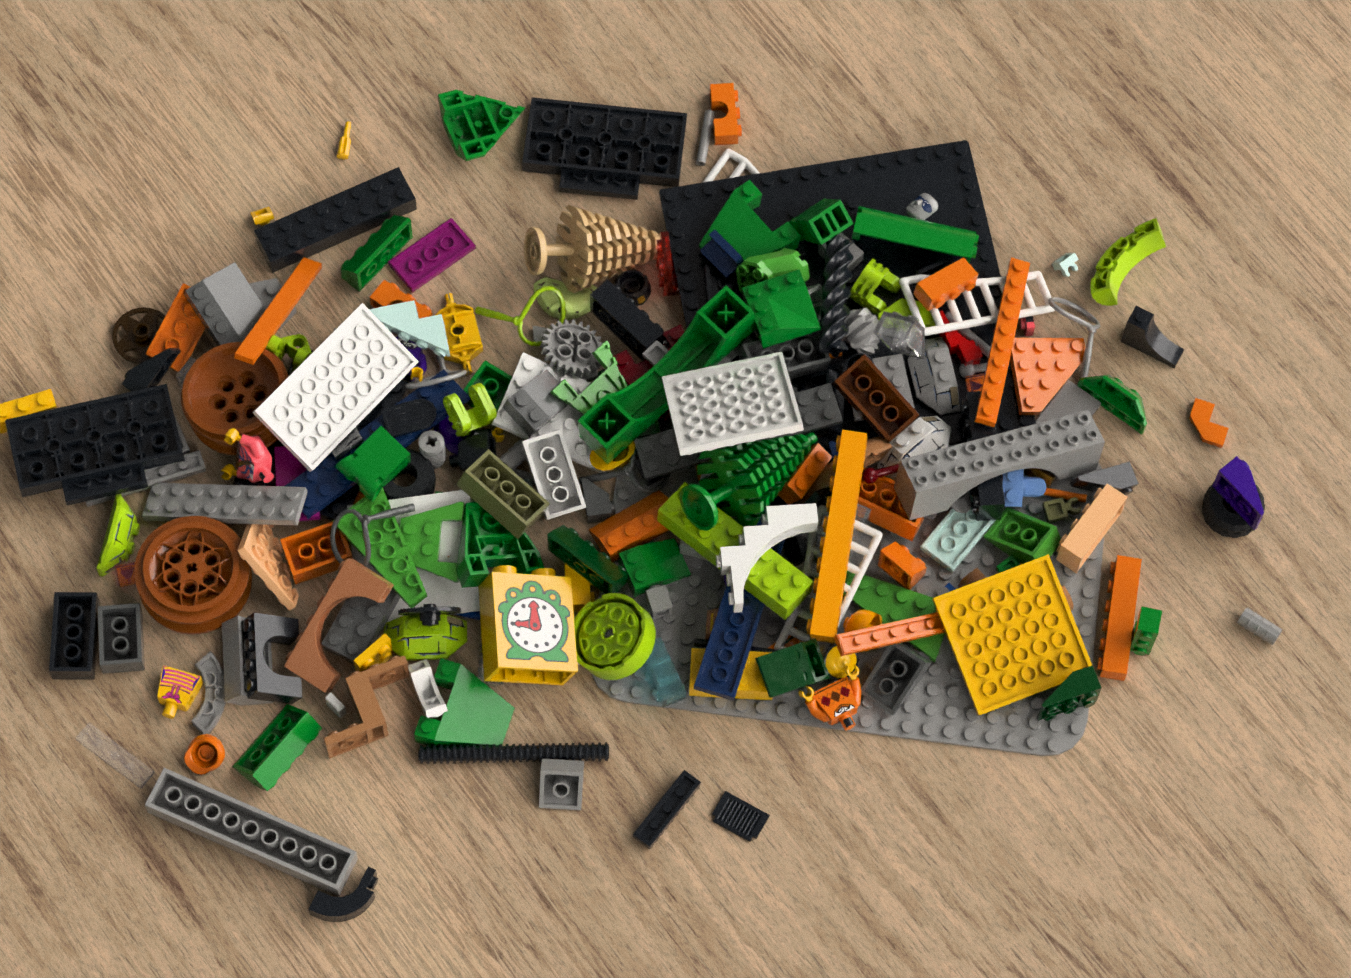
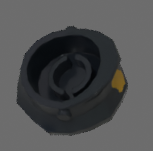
(634, 285)

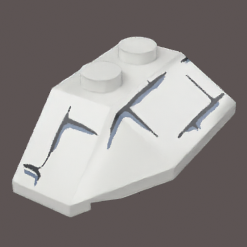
(920, 437)

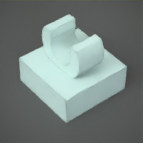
(1065, 262)

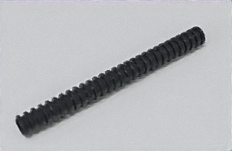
(506, 753)

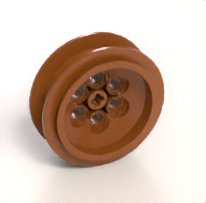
(208, 604)

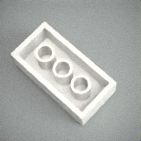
(554, 473)

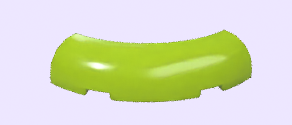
(1122, 258)

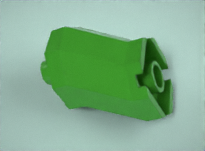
(770, 265)

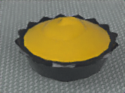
(836, 664)

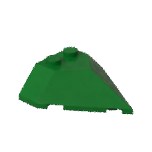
(475, 122)

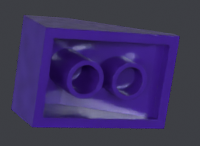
(1238, 488)

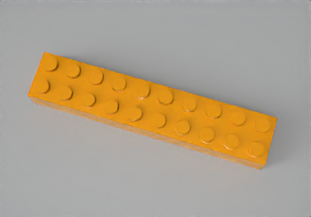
(838, 538)

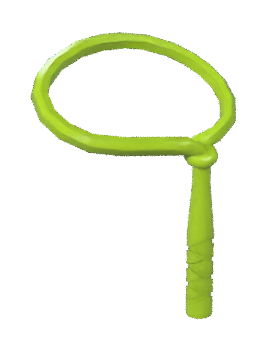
(517, 320)

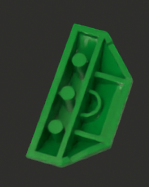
(1117, 399)

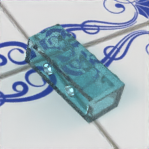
(663, 676)

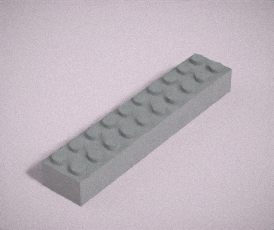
(251, 832)

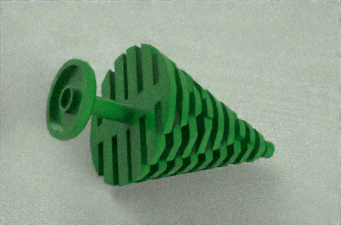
(744, 477)

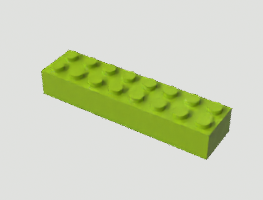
(770, 579)

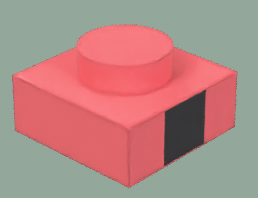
(1028, 325)

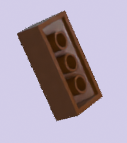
(875, 398)

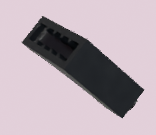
(1145, 337)

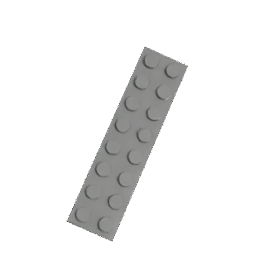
(226, 503)

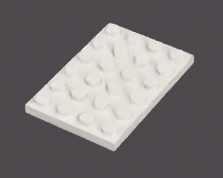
(527, 370)

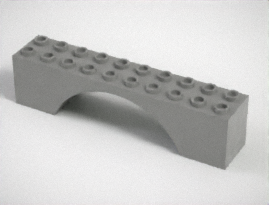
(940, 477)

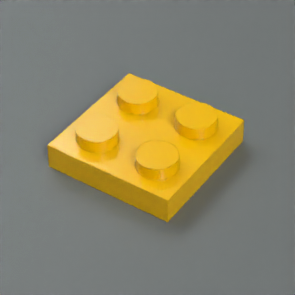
(376, 653)

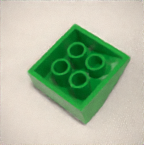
(781, 308)

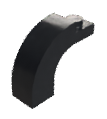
(347, 907)

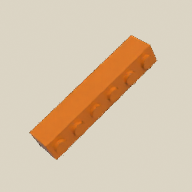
(1120, 618)

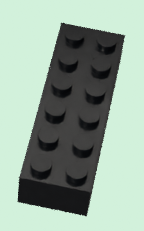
(989, 495)

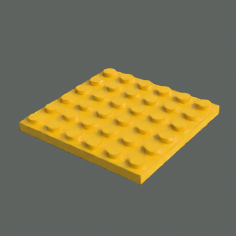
(1012, 634)

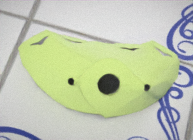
(573, 301)

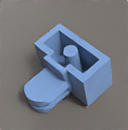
(1019, 486)

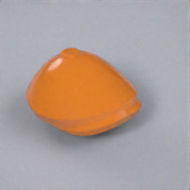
(204, 754)

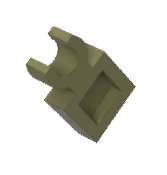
(1057, 510)

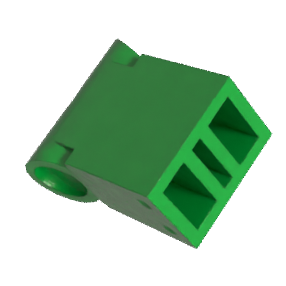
(822, 221)
(375, 463)

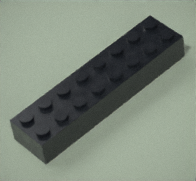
(335, 219)

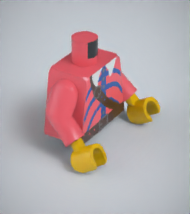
(252, 459)

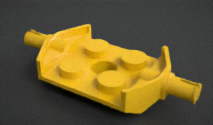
(464, 346)

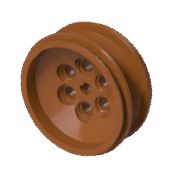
(207, 389)

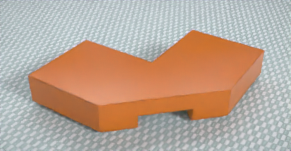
(1208, 431)

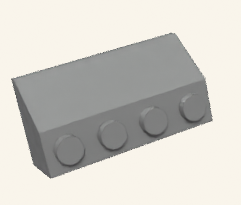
(234, 661)

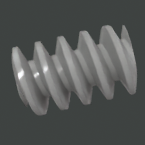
(433, 448)

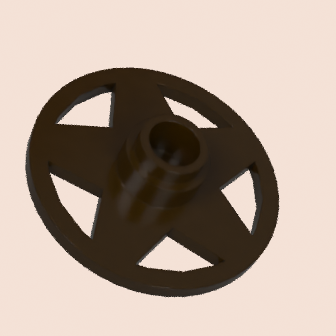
(138, 333)

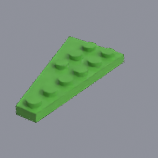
(388, 548)

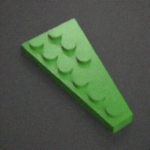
(896, 604)

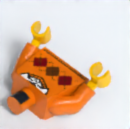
(836, 701)

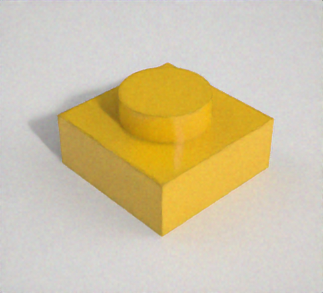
(262, 216)

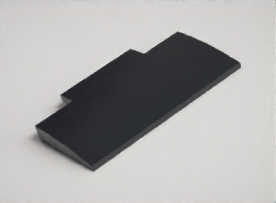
(604, 146)
(95, 445)

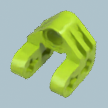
(867, 283)
(287, 344)
(472, 419)

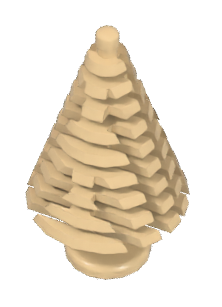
(594, 247)

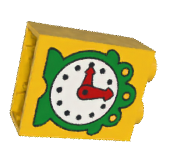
(527, 627)

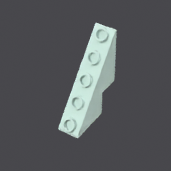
(404, 321)

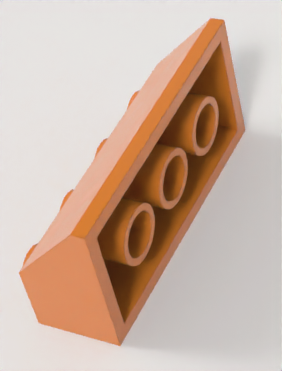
(887, 508)
(630, 526)

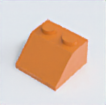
(901, 565)

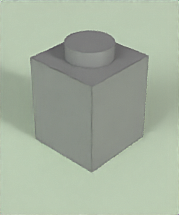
(658, 601)

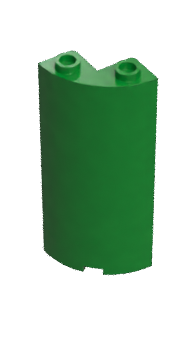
(915, 232)

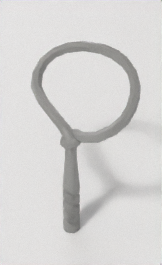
(1091, 328)
(426, 381)

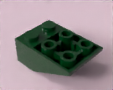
(792, 668)
(1077, 690)

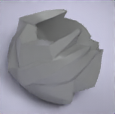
(861, 328)

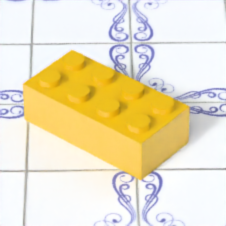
(751, 683)

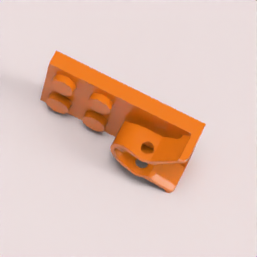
(178, 330)

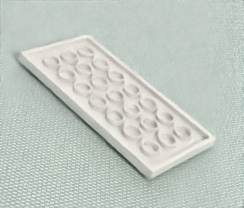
(335, 387)

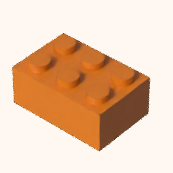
(311, 553)

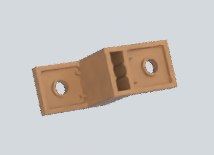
(361, 691)

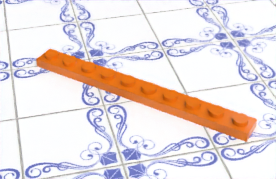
(1002, 342)

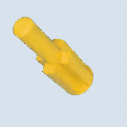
(344, 143)

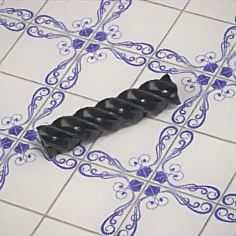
(834, 296)

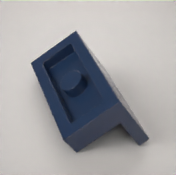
(721, 254)

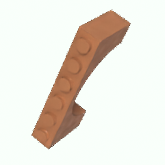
(308, 655)

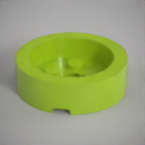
(625, 649)

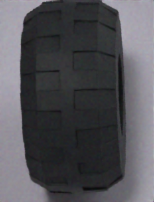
(425, 478)
(1220, 519)

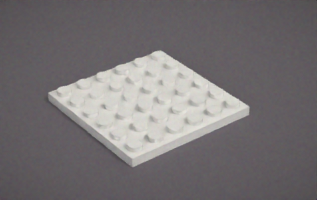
(732, 403)

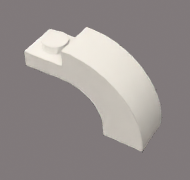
(426, 689)

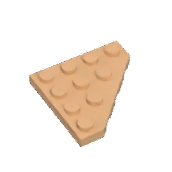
(265, 558)

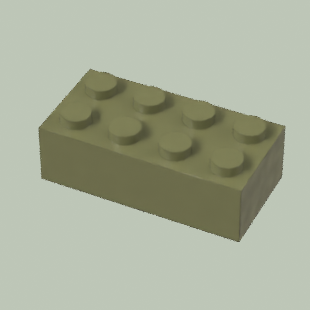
(503, 494)

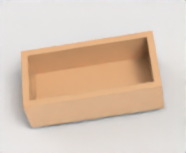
(1090, 528)

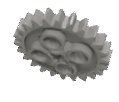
(559, 348)

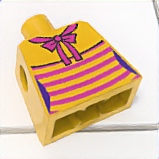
(177, 690)

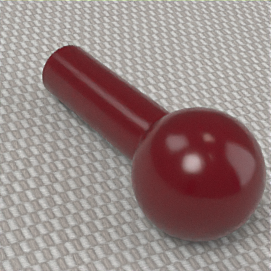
(870, 475)

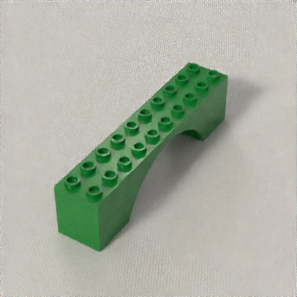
(627, 413)

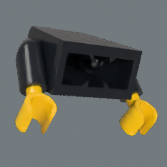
(475, 446)

